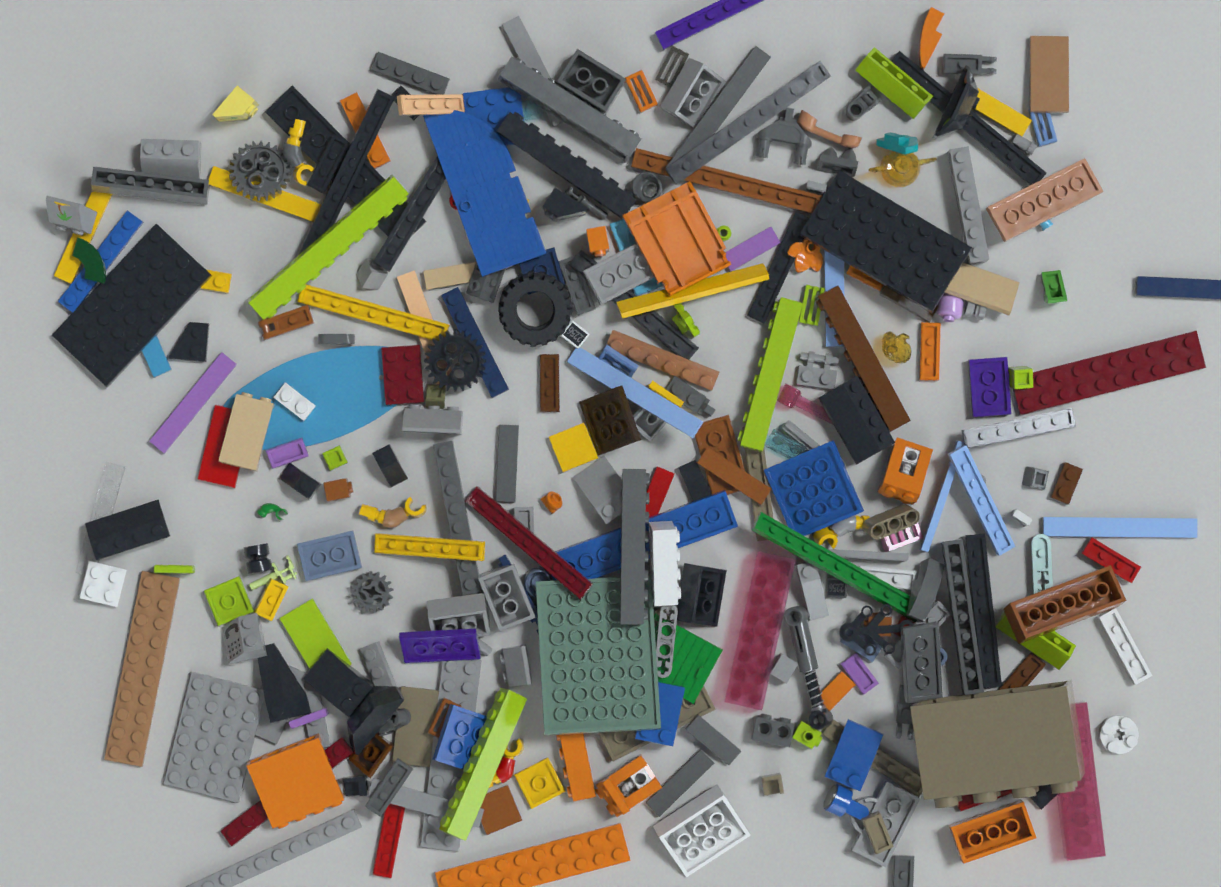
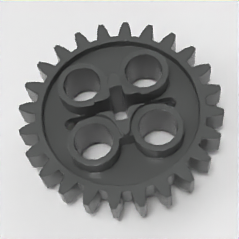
(251, 156)

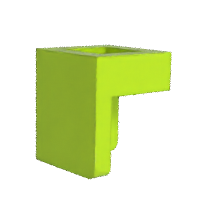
(1020, 377)

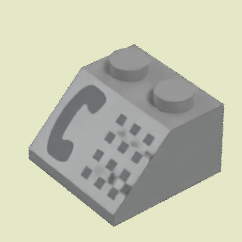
(244, 638)

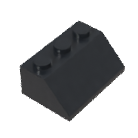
(701, 594)

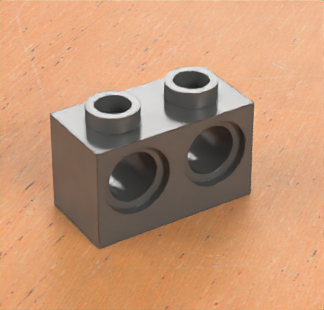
(771, 735)

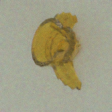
(900, 168)

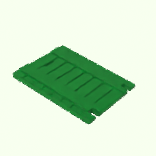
(689, 656)

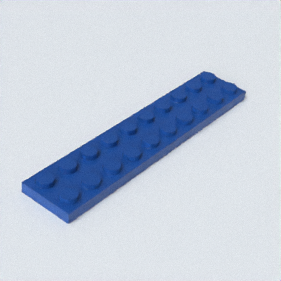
(693, 521)

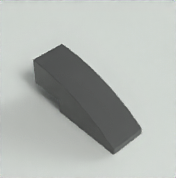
(925, 589)

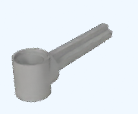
(800, 436)

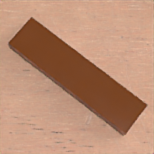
(734, 476)

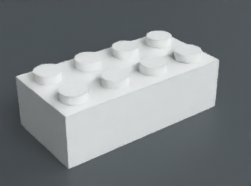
(663, 563)

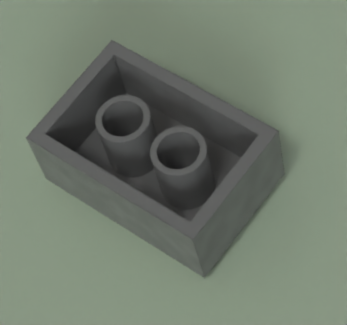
(591, 81)

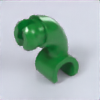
(268, 508)

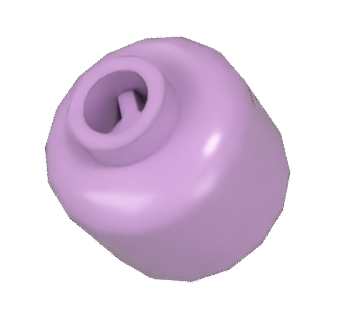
(950, 307)

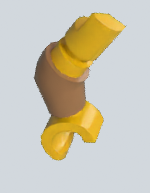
(393, 517)

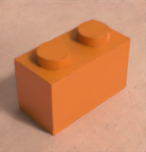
(598, 241)

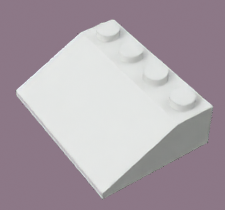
(701, 830)

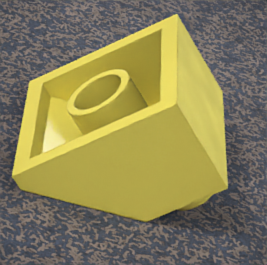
(236, 106)

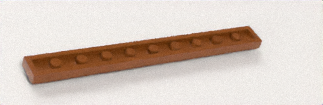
(732, 183)

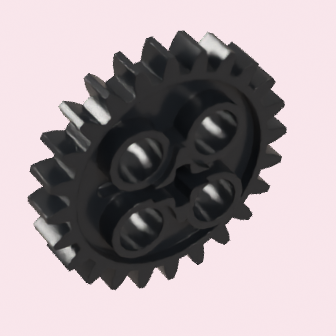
(440, 352)

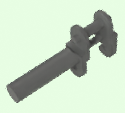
(582, 199)

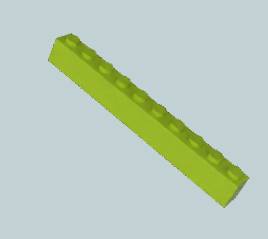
(328, 247)

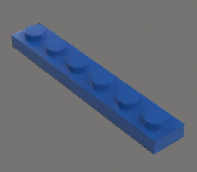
(109, 252)

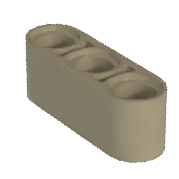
(883, 519)

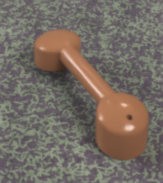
(808, 123)

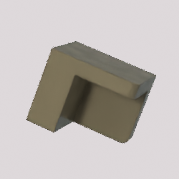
(772, 784)

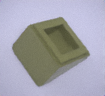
(435, 396)

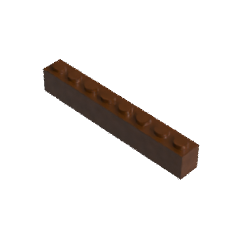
(862, 357)

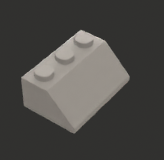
(693, 93)
(171, 157)
(432, 420)
(506, 596)

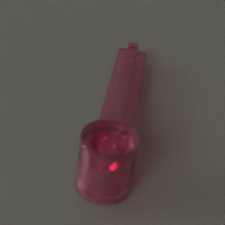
(792, 397)

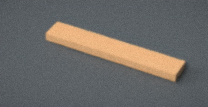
(418, 306)

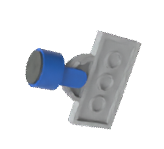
(893, 804)

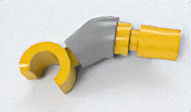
(839, 529)

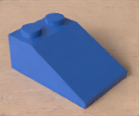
(670, 706)
(854, 755)

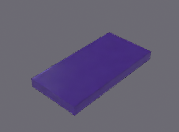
(440, 645)

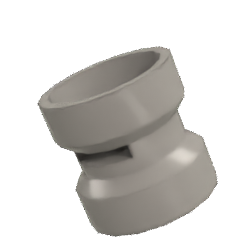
(979, 311)

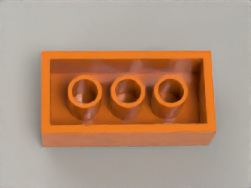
(992, 831)

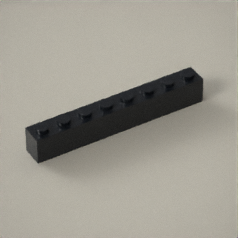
(566, 165)

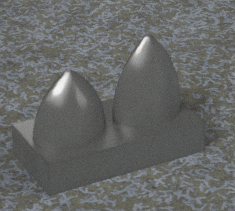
(832, 163)

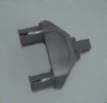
(785, 131)

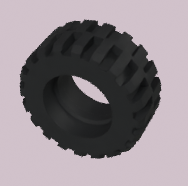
(535, 334)

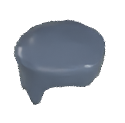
(534, 575)

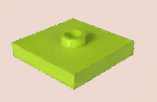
(228, 600)

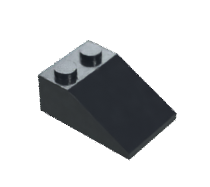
(338, 682)

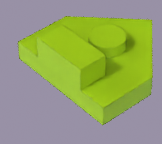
(684, 321)

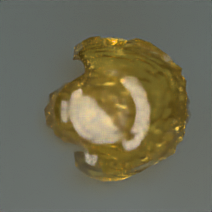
(896, 347)

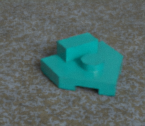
(899, 143)

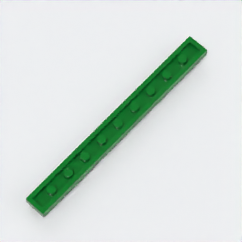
(832, 563)

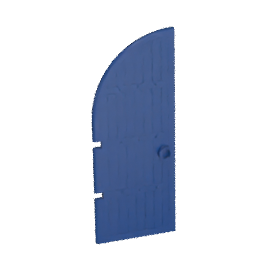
(484, 192)

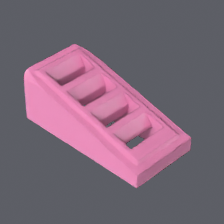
(887, 544)

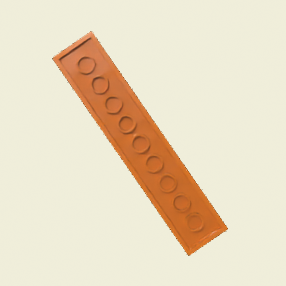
(543, 861)

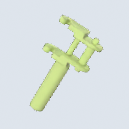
(274, 575)

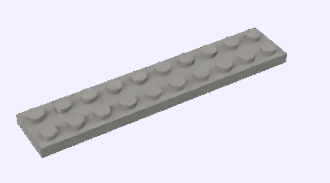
(459, 684)

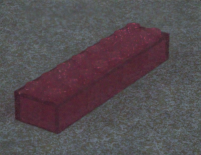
(759, 630)
(1081, 808)

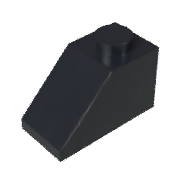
(390, 465)
(300, 481)

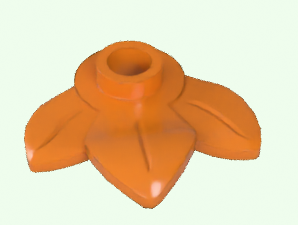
(804, 257)

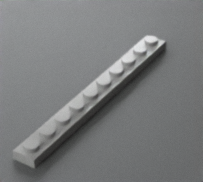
(282, 852)

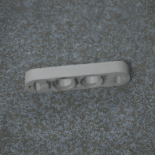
(669, 640)

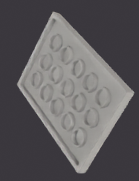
(215, 737)

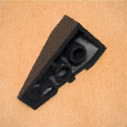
(280, 686)

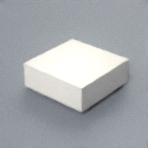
(1021, 517)

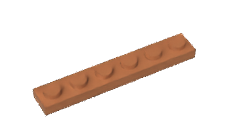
(663, 360)

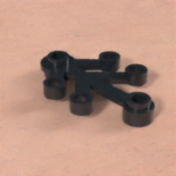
(871, 630)

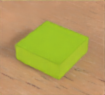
(335, 458)

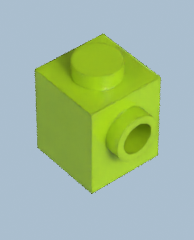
(807, 735)

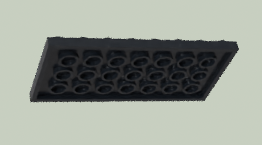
(885, 241)
(131, 305)

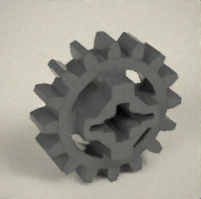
(370, 600)

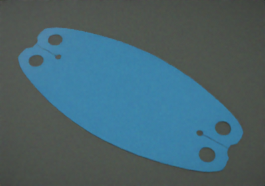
(337, 381)

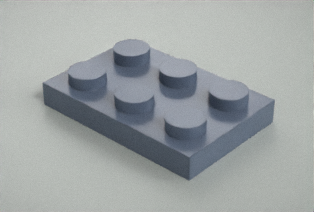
(329, 555)

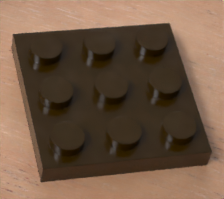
(610, 420)

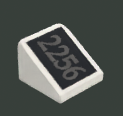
(575, 334)

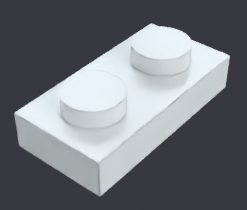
(294, 401)

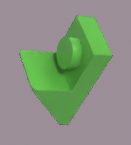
(1053, 287)

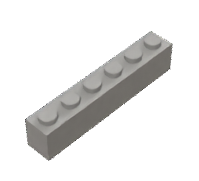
(968, 204)

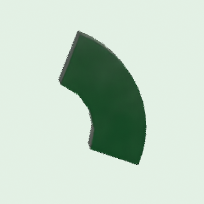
(91, 259)

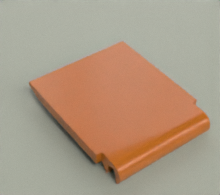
(677, 239)

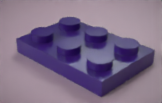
(989, 387)

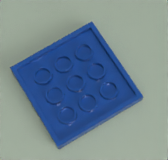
(814, 489)

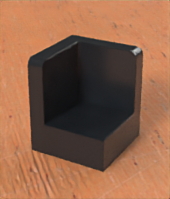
(356, 785)

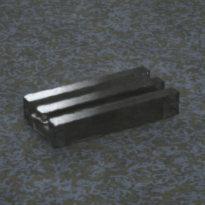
(679, 52)

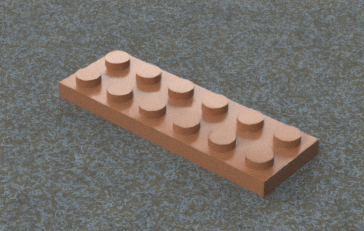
(1044, 200)

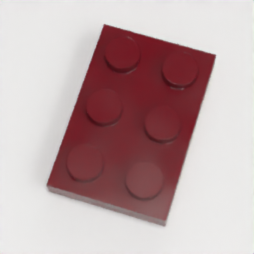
(402, 374)

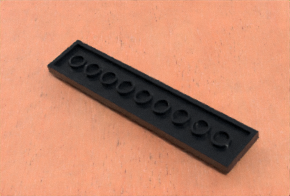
(314, 141)

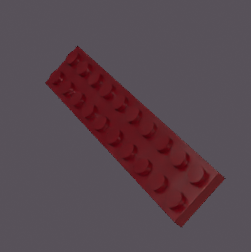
(1111, 372)

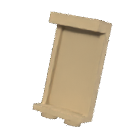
(246, 431)

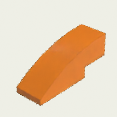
(929, 36)

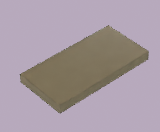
(413, 741)

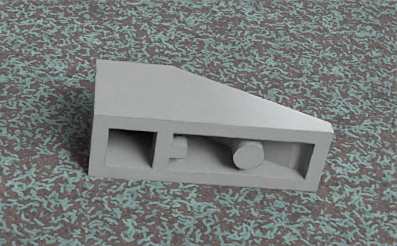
(812, 590)

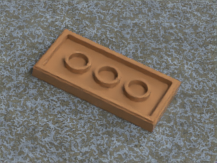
(1049, 74)

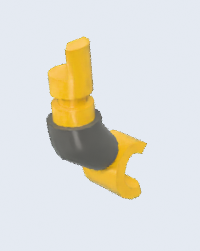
(293, 153)

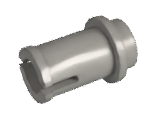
(1024, 144)

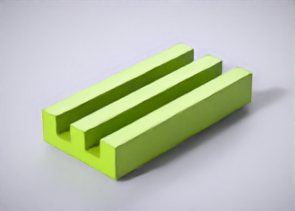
(808, 321)
(174, 569)

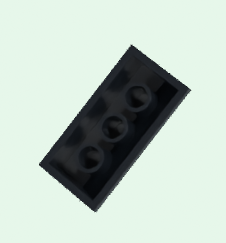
(856, 420)
(127, 529)

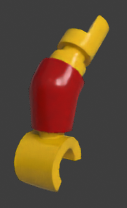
(507, 764)

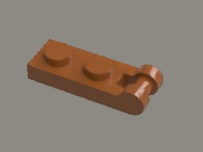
(286, 322)

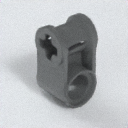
(864, 101)
(397, 720)

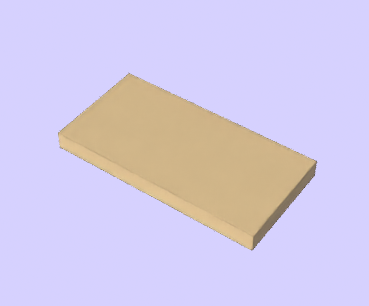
(984, 288)

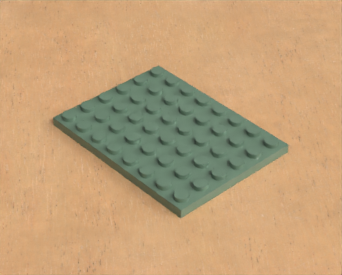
(591, 665)

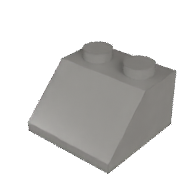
(516, 665)

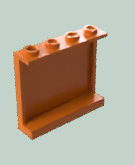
(295, 781)

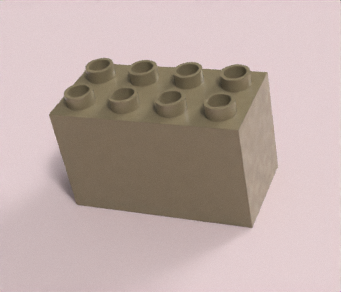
(998, 743)

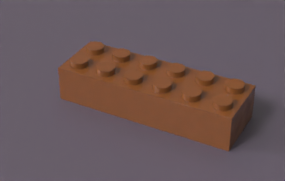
(1064, 604)

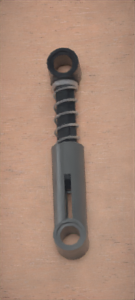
(808, 664)

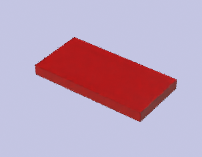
(211, 469)

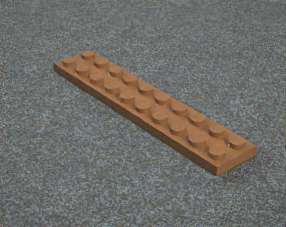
(142, 668)

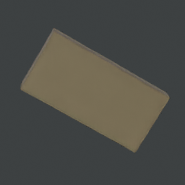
(877, 832)

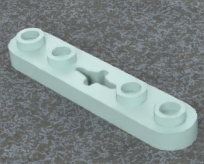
(1041, 561)

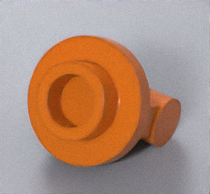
(552, 501)

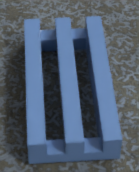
(1036, 130)
(618, 361)

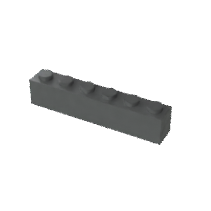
(150, 185)

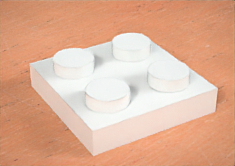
(102, 583)

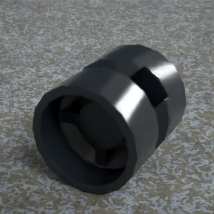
(263, 563)

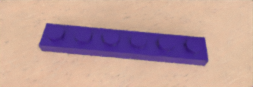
(701, 20)

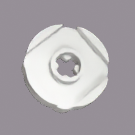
(1125, 725)

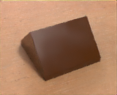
(372, 755)

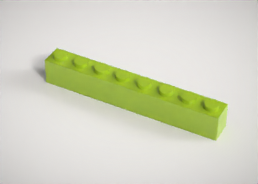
(770, 375)
(482, 764)

